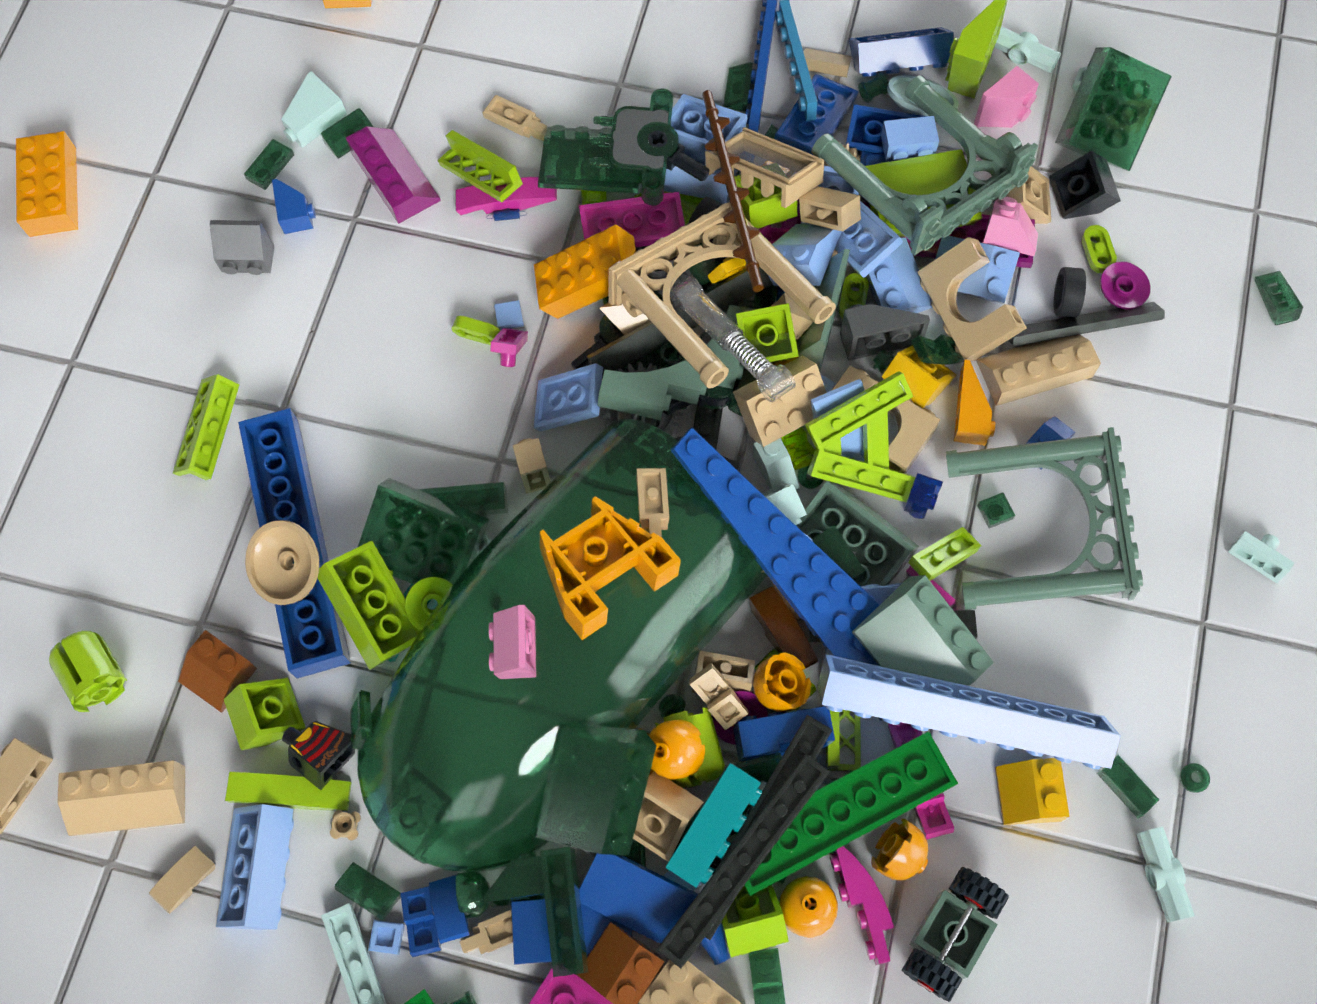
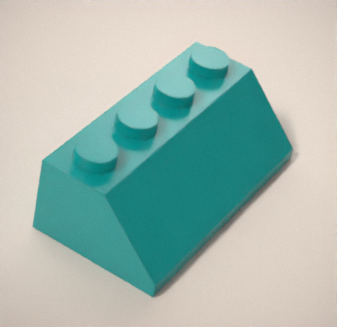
(713, 825)

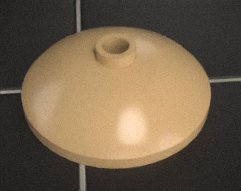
(271, 564)

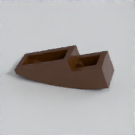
(781, 626)

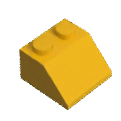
(924, 379)
(1032, 792)

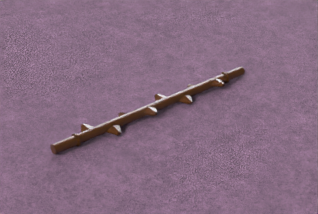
(735, 193)

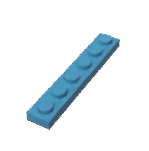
(797, 64)

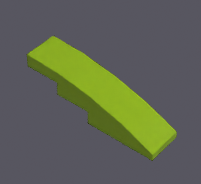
(287, 791)

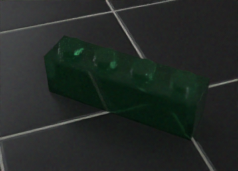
(477, 498)
(564, 911)

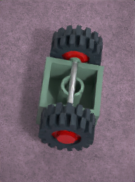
(954, 933)

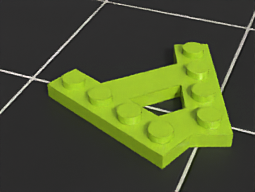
(870, 411)

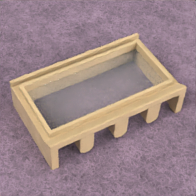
(773, 164)

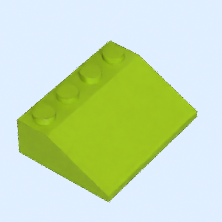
(974, 49)
(922, 177)

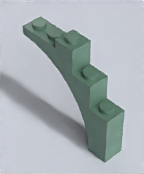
(652, 391)

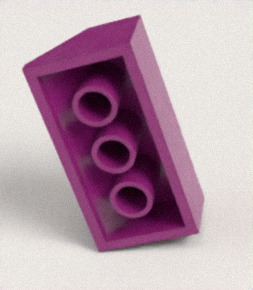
(392, 172)

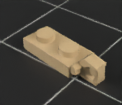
(514, 118)
(652, 499)
(490, 934)

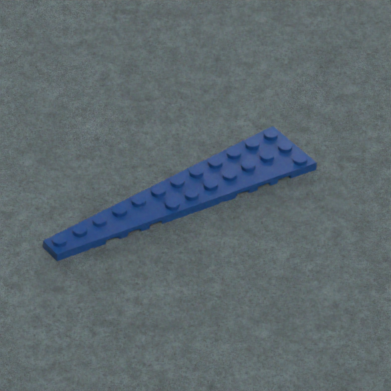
(799, 569)

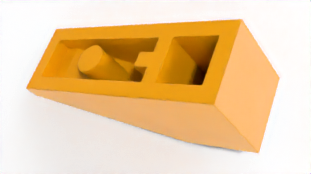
(973, 411)

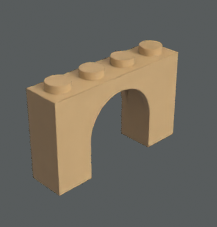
(942, 283)
(913, 424)

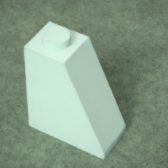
(311, 111)

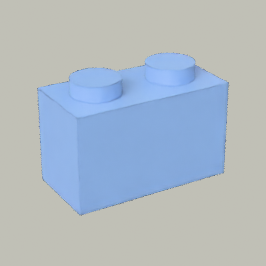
(909, 138)

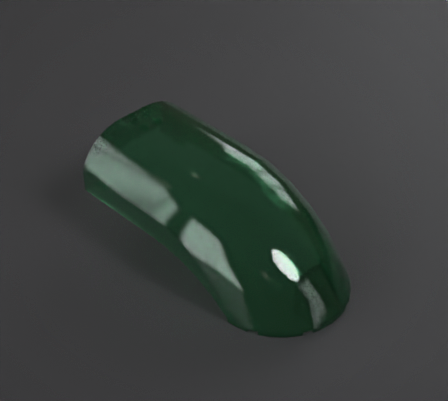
(467, 755)

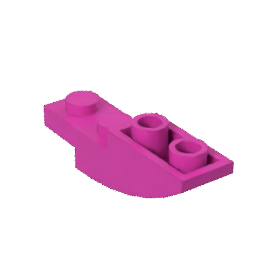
(860, 889)

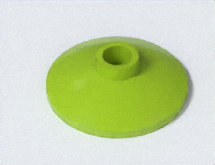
(420, 594)

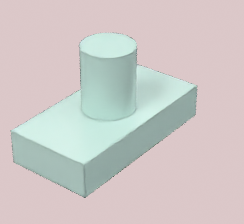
(1262, 555)

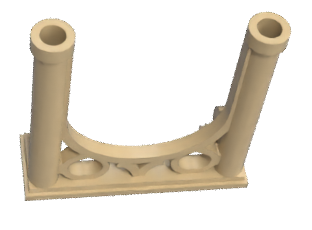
(635, 289)

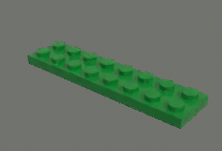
(855, 807)

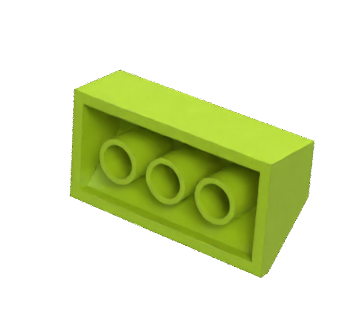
(368, 603)

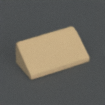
(827, 62)

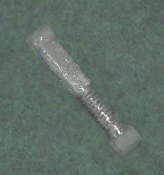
(771, 379)

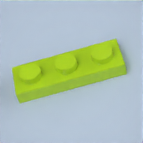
(944, 553)

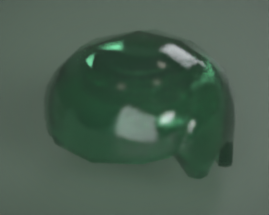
(470, 893)

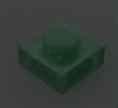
(996, 510)

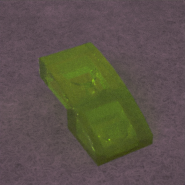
(798, 448)

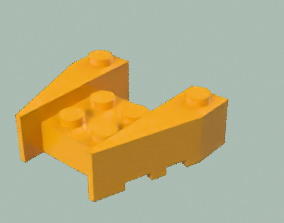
(598, 554)

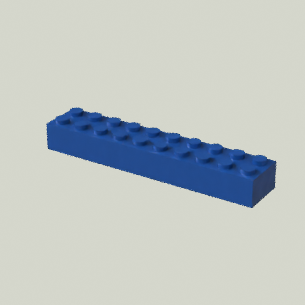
(284, 492)

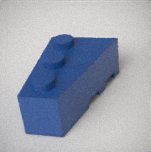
(774, 733)

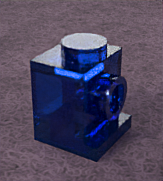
(922, 496)

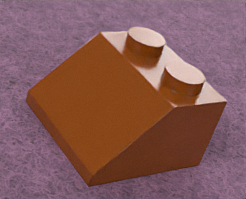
(214, 670)
(621, 966)

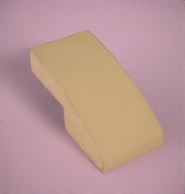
(718, 696)
(181, 879)

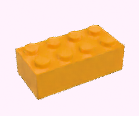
(46, 184)
(581, 271)

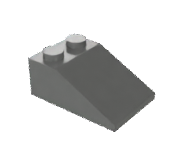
(876, 328)

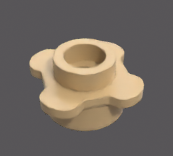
(339, 818)

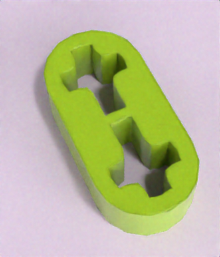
(474, 329)

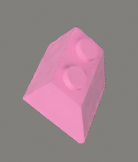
(1007, 100)
(1011, 227)
(514, 643)

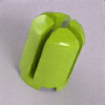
(86, 670)
(713, 761)

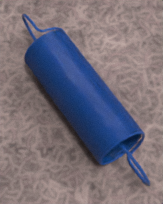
(506, 215)

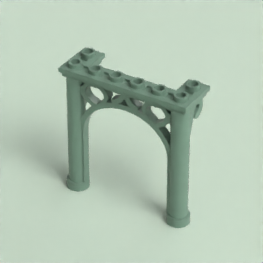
(1001, 157)
(1090, 450)

